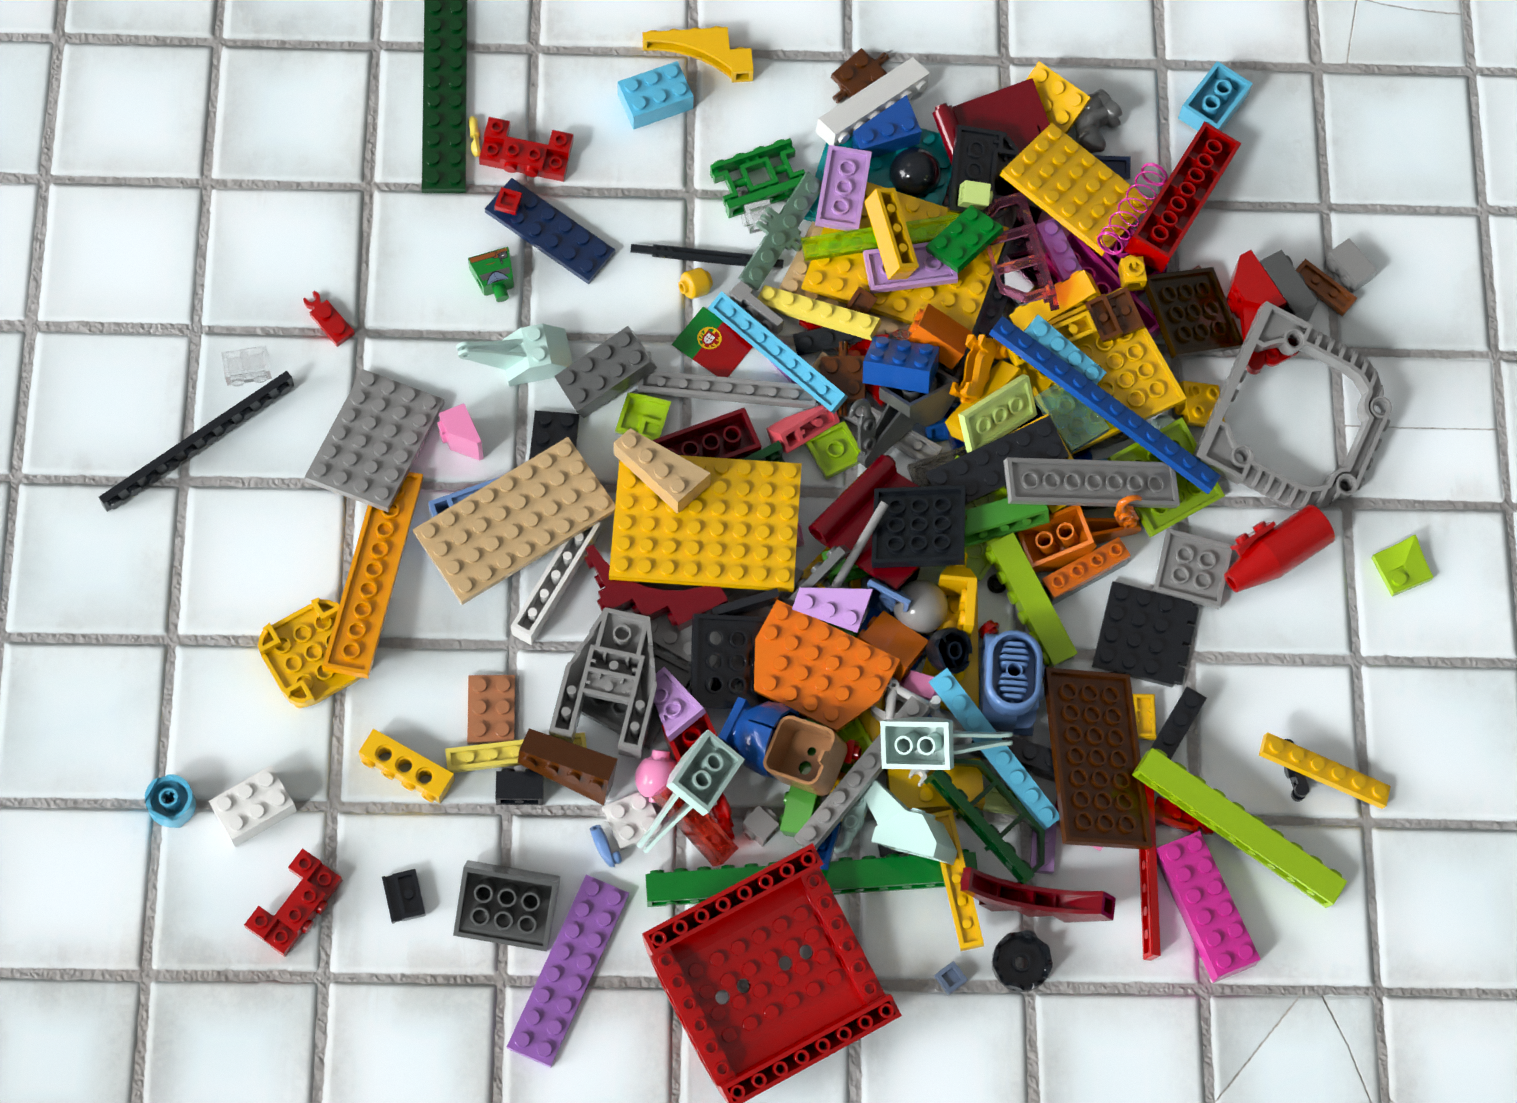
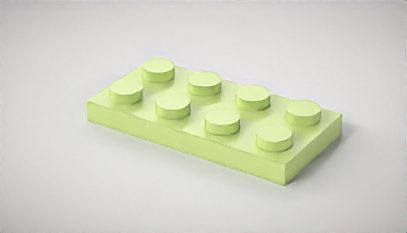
(998, 413)

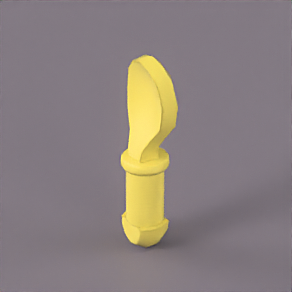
(474, 134)

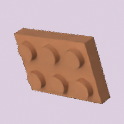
(491, 709)

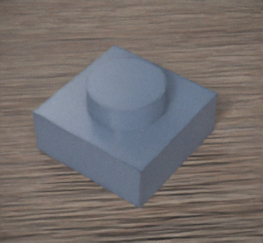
(951, 978)

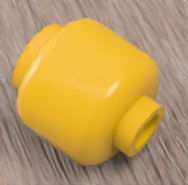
(695, 283)

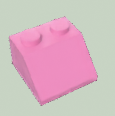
(459, 432)

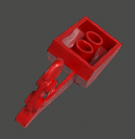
(1247, 291)
(680, 745)

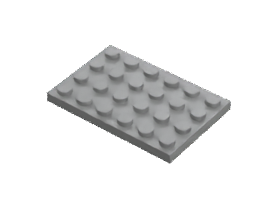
(374, 440)

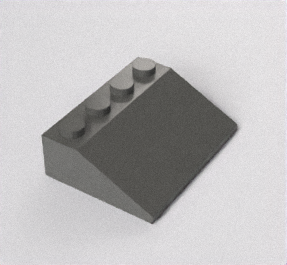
(506, 905)

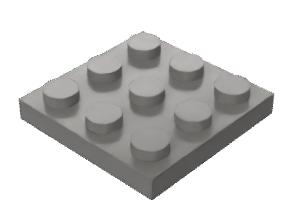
(1193, 568)

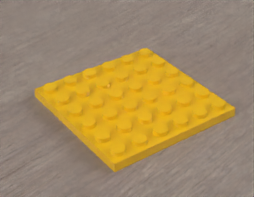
(1134, 373)

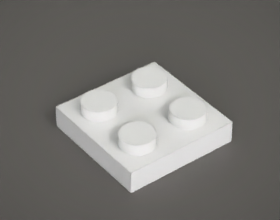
(630, 819)

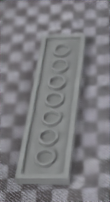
(1090, 482)

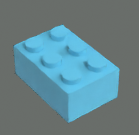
(655, 95)
(1215, 98)

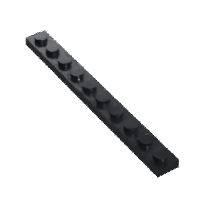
(994, 301)
(192, 444)

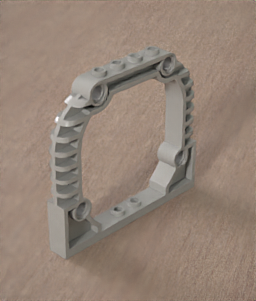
(1217, 443)

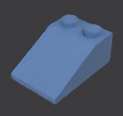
(885, 597)

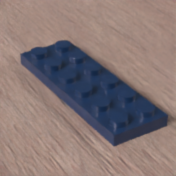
(554, 234)

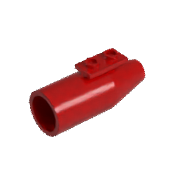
(1276, 550)

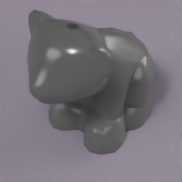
(1098, 113)

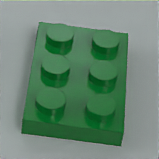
(964, 239)

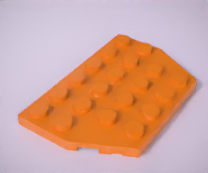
(818, 668)

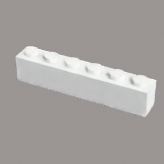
(842, 120)
(552, 585)

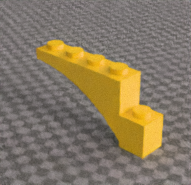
(707, 45)

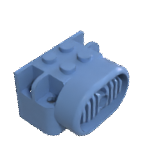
(1006, 699)

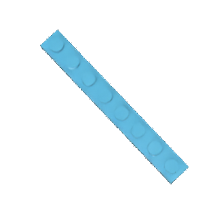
(778, 352)
(1000, 757)

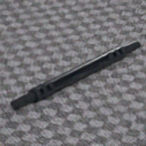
(697, 255)

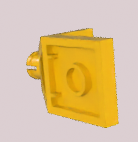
(961, 582)

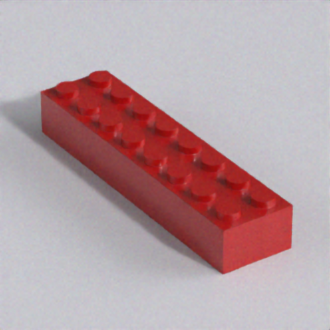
(1182, 197)

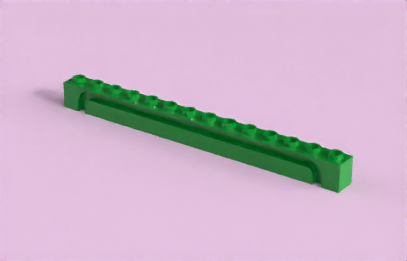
(843, 877)

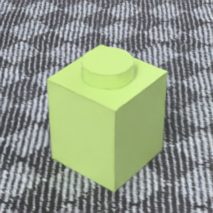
(975, 194)

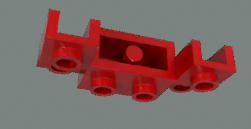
(523, 155)
(301, 906)

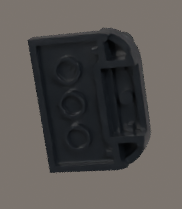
(981, 157)

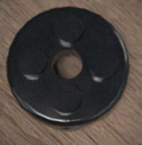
(1025, 945)

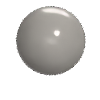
(927, 608)

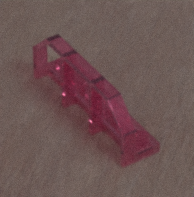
(1034, 247)

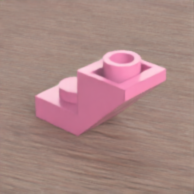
(918, 684)

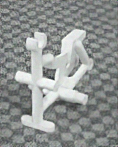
(903, 694)

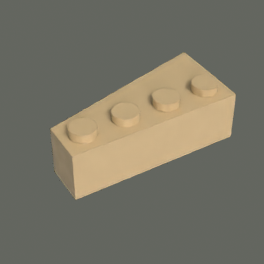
(662, 470)

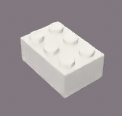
(253, 806)

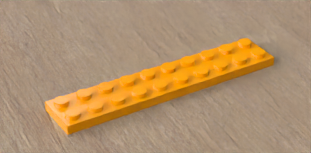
(371, 583)

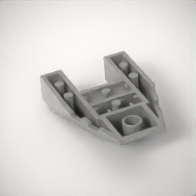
(612, 666)

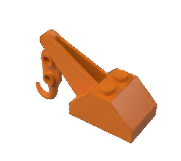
(1073, 535)

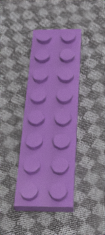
(568, 971)

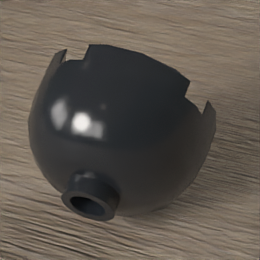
(949, 650)

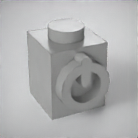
(760, 824)

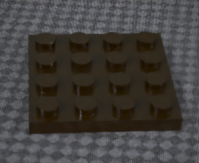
(1192, 312)

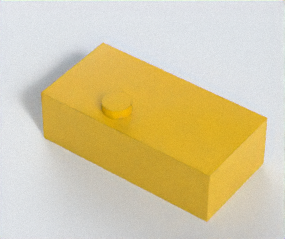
(926, 796)

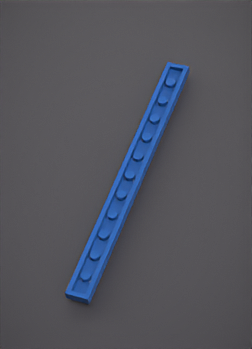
(1105, 405)

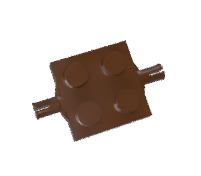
(858, 73)
(846, 374)

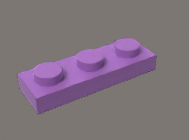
(1058, 248)

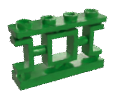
(753, 161)

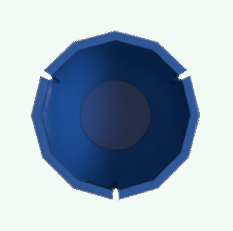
(751, 730)

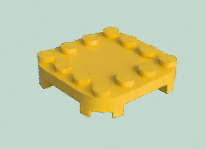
(296, 653)

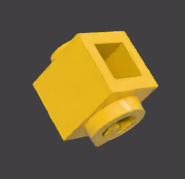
(1132, 273)

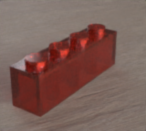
(700, 830)

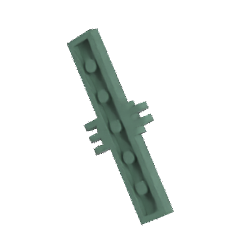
(781, 231)

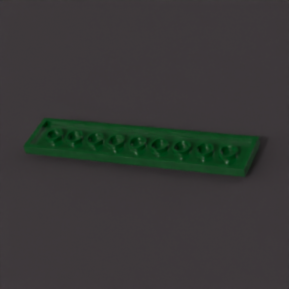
(444, 96)

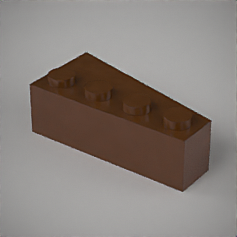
(569, 764)

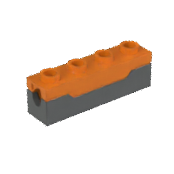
(1085, 570)

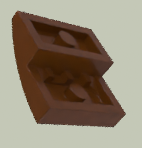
(1115, 315)

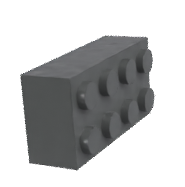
(605, 372)

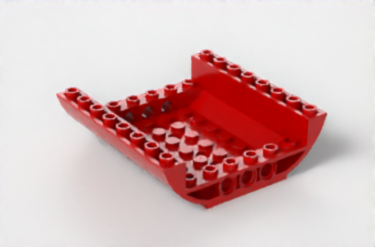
(785, 1015)

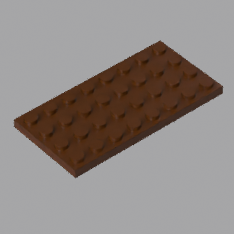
(1095, 759)

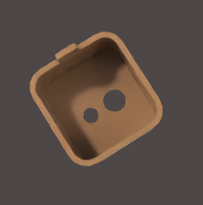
(790, 750)

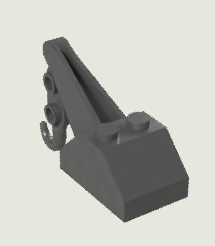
(900, 415)

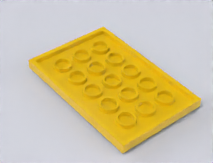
(1074, 187)

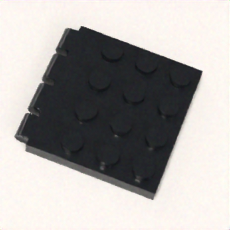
(1145, 635)

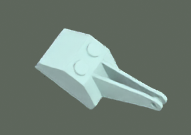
(525, 355)
(928, 743)
(697, 780)

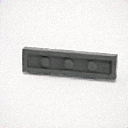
(820, 571)

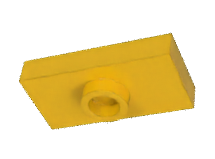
(1145, 716)

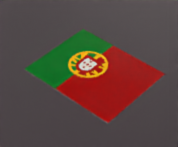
(712, 344)

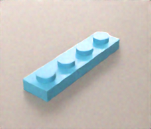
(1064, 349)

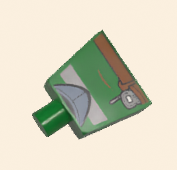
(493, 273)

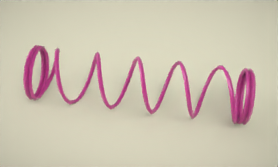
(1106, 249)

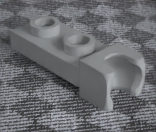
(743, 297)

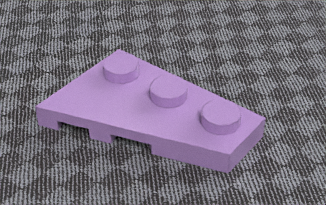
(834, 605)
(675, 704)

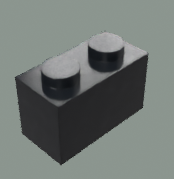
(519, 787)

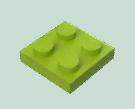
(834, 450)

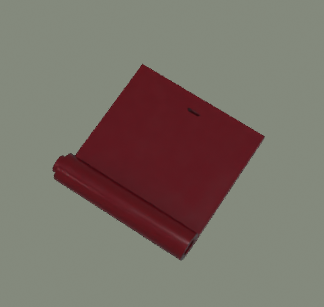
(1010, 110)
(851, 512)

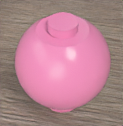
(654, 772)

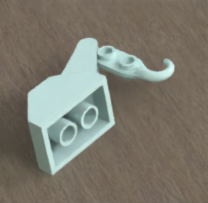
(898, 826)

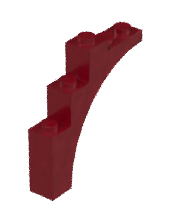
(652, 601)
(1035, 901)

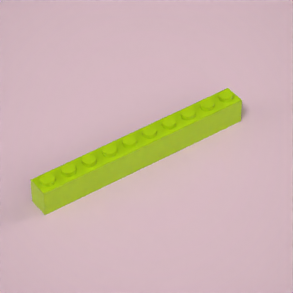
(1240, 827)

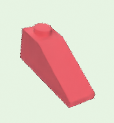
(801, 427)

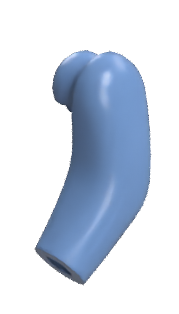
(603, 846)

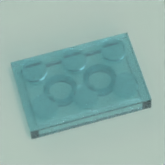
(1073, 419)

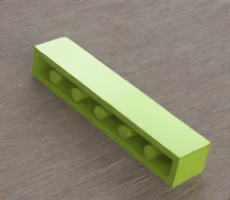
(1030, 600)

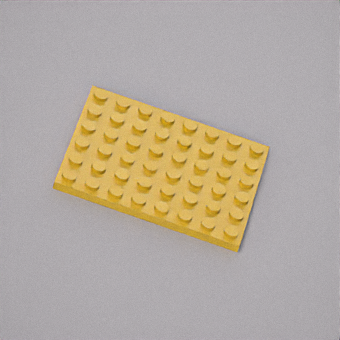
(961, 301)
(727, 537)

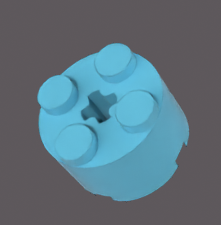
(175, 813)

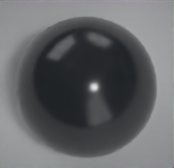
(915, 172)

